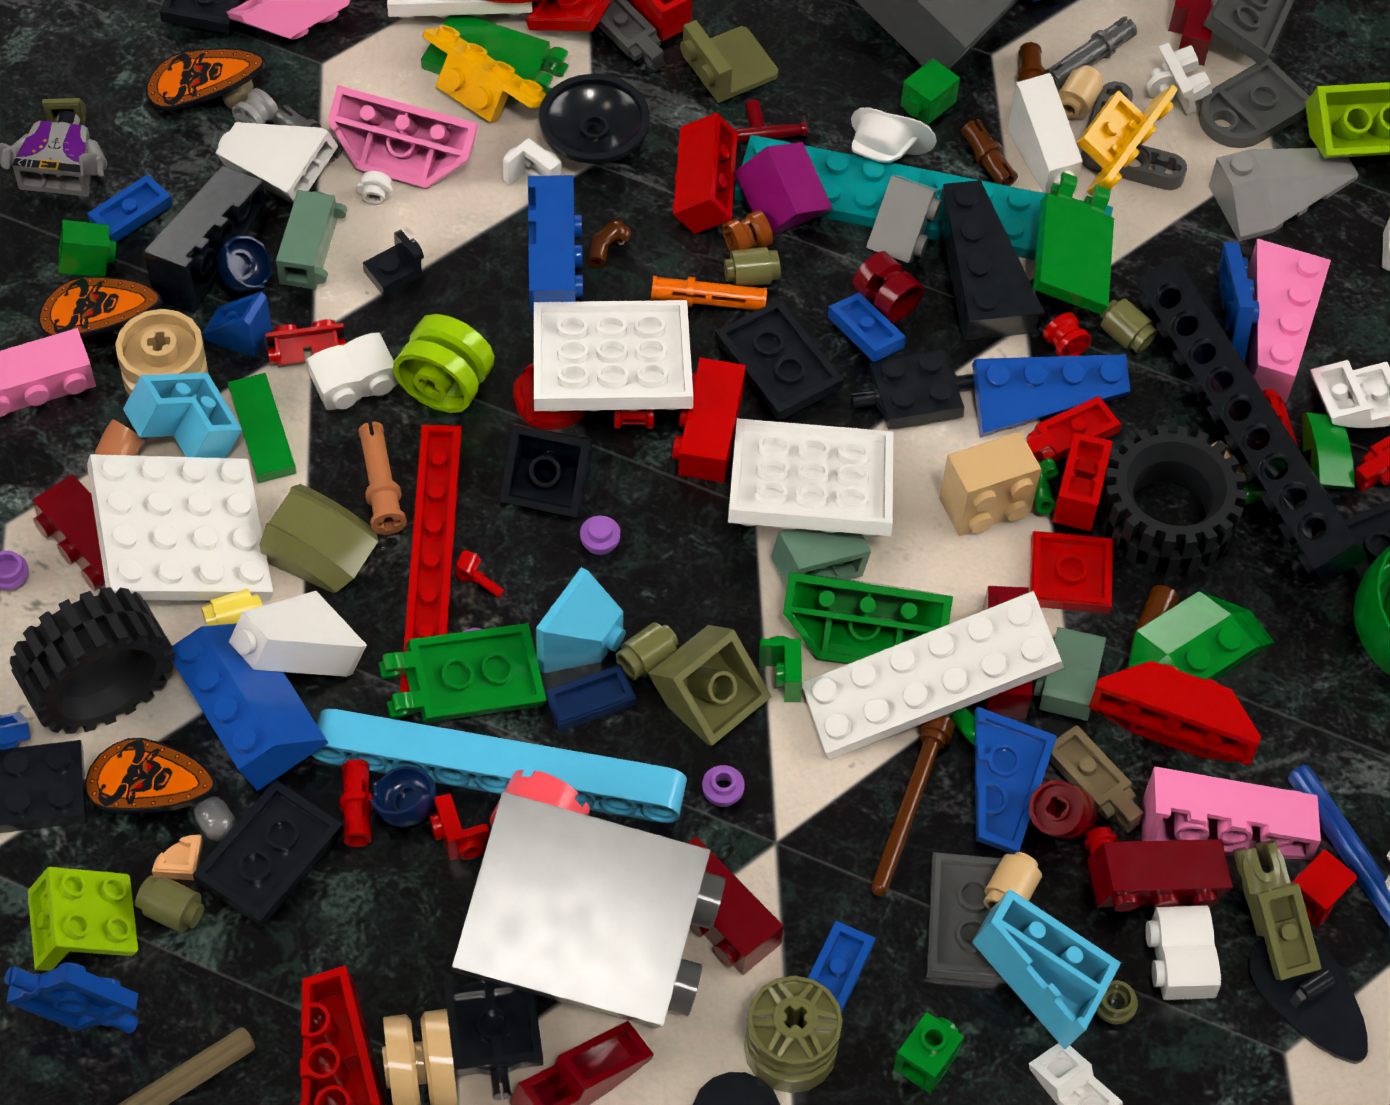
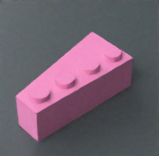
(1288, 294)
(1239, 813)

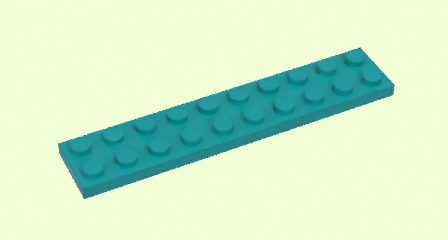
(859, 185)

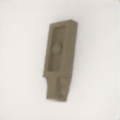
(1092, 770)

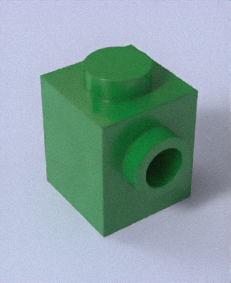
(929, 91)
(85, 249)
(929, 1052)

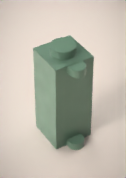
(308, 239)

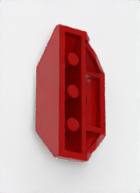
(1178, 711)

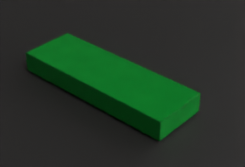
(261, 427)

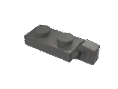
(632, 33)

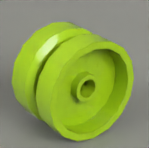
(443, 363)

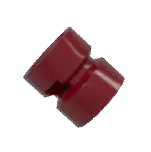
(889, 288)
(1062, 810)

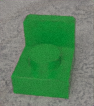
(786, 656)

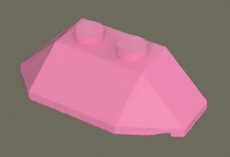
(286, 17)
(399, 137)

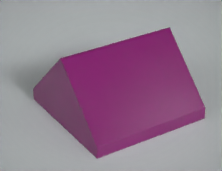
(783, 186)

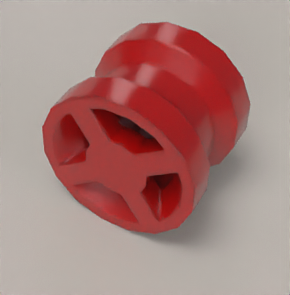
(1067, 335)

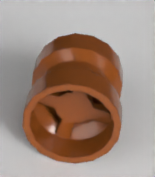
(748, 233)

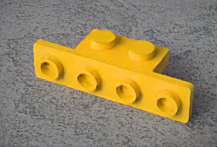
(477, 78)
(1118, 131)

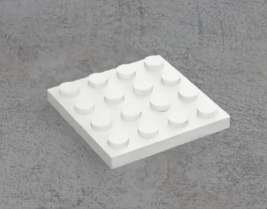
(612, 356)
(812, 477)
(178, 526)

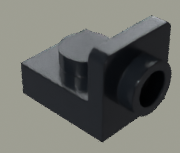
(395, 265)

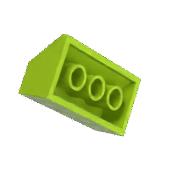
(1350, 119)

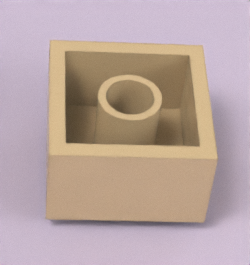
(990, 483)

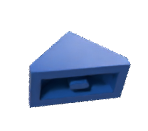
(240, 324)

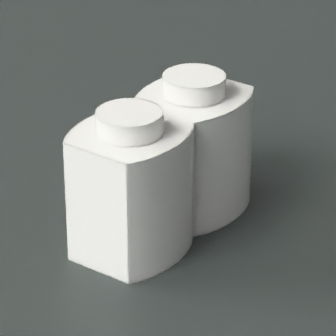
(352, 371)
(1185, 952)

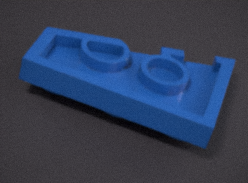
(1007, 772)

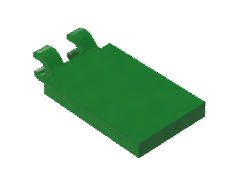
(519, 50)
(1074, 246)
(466, 674)

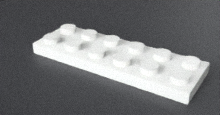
(932, 675)

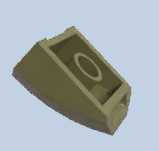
(317, 539)

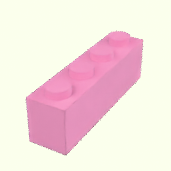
(43, 371)

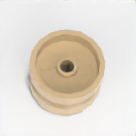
(159, 344)
(419, 1062)

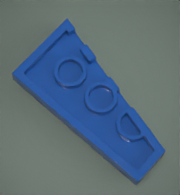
(1032, 388)

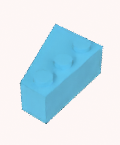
(1046, 965)

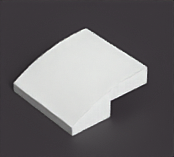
(1355, 396)

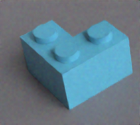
(183, 408)

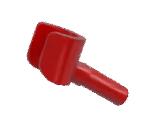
(468, 571)

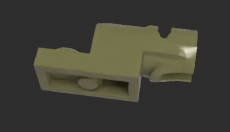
(1277, 910)

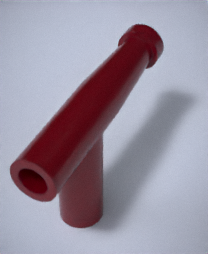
(758, 127)

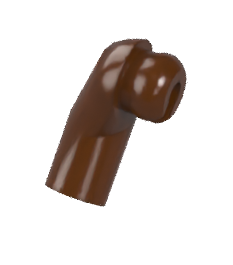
(603, 239)

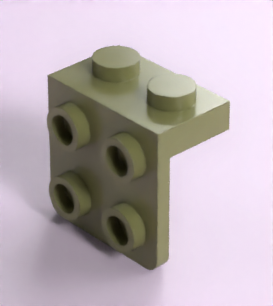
(728, 61)

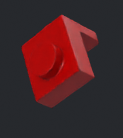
(459, 843)

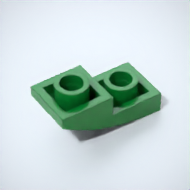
(1329, 451)

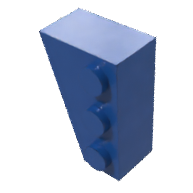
(552, 240)

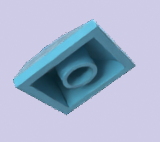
(579, 626)

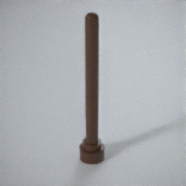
(934, 737)

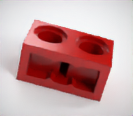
(1082, 481)

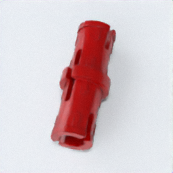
(356, 803)

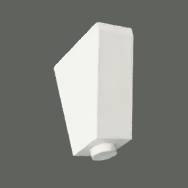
(1043, 131)
(278, 155)
(298, 637)

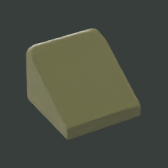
(53, 107)

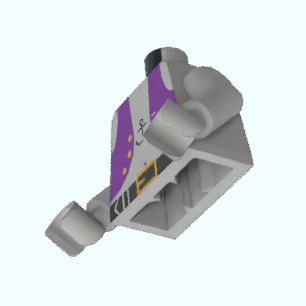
(55, 157)

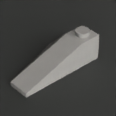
(1272, 185)

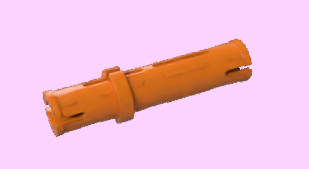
(708, 293)

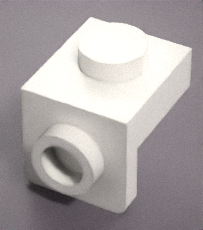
(529, 160)

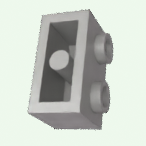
(904, 219)

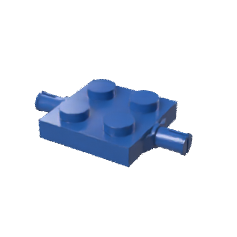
(73, 997)

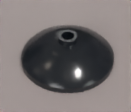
(594, 118)

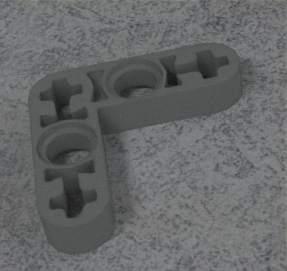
(1161, 159)

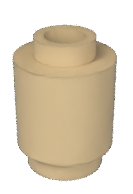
(1081, 91)
(1016, 873)

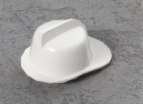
(889, 136)

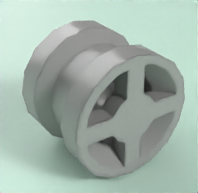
(256, 109)

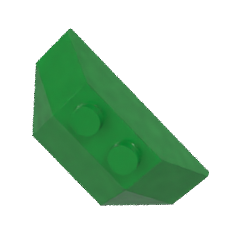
(858, 618)
(1201, 637)

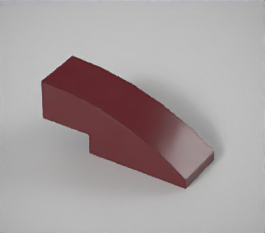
(1188, 20)
(586, 1070)

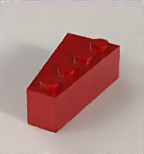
(337, 1048)

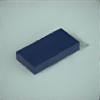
(590, 698)

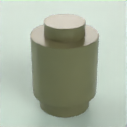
(752, 267)
(1128, 325)
(646, 650)
(169, 903)

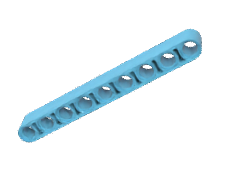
(490, 761)

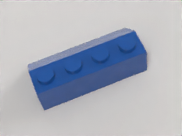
(249, 709)

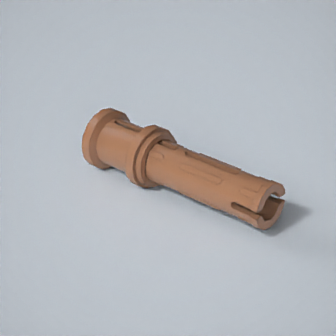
(382, 492)

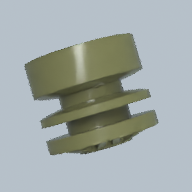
(793, 1056)

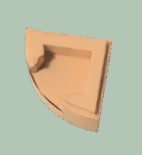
(180, 859)

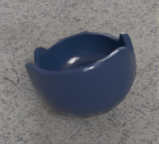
(243, 264)
(404, 796)

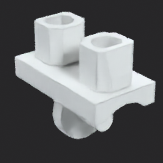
(1175, 66)

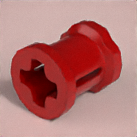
(640, 417)

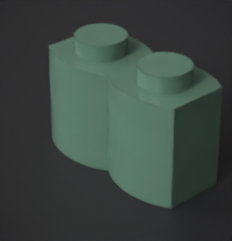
(1072, 688)

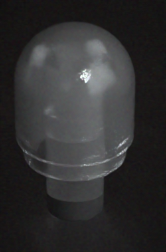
(214, 818)

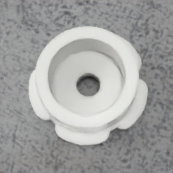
(375, 187)

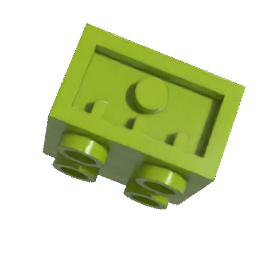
(80, 914)

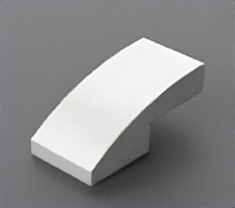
(1070, 1078)

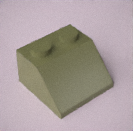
(710, 683)

